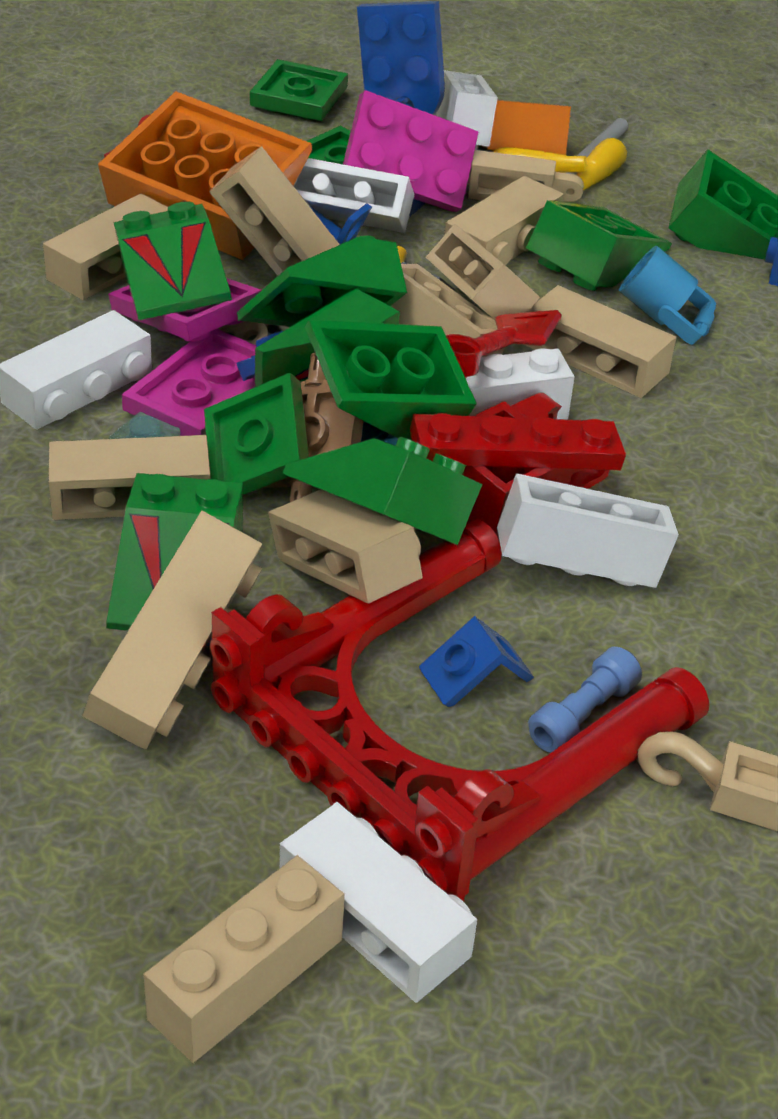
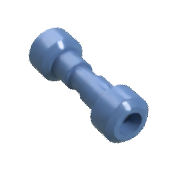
(613, 675)

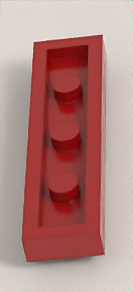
(520, 441)

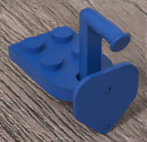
(403, 52)

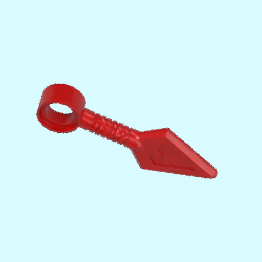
(515, 328)

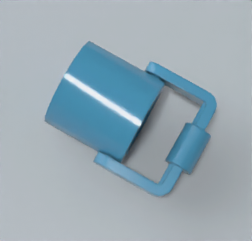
(660, 290)

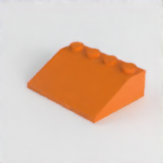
(186, 152)

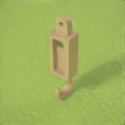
(496, 170)
(741, 782)

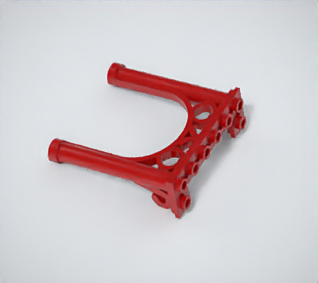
(461, 815)

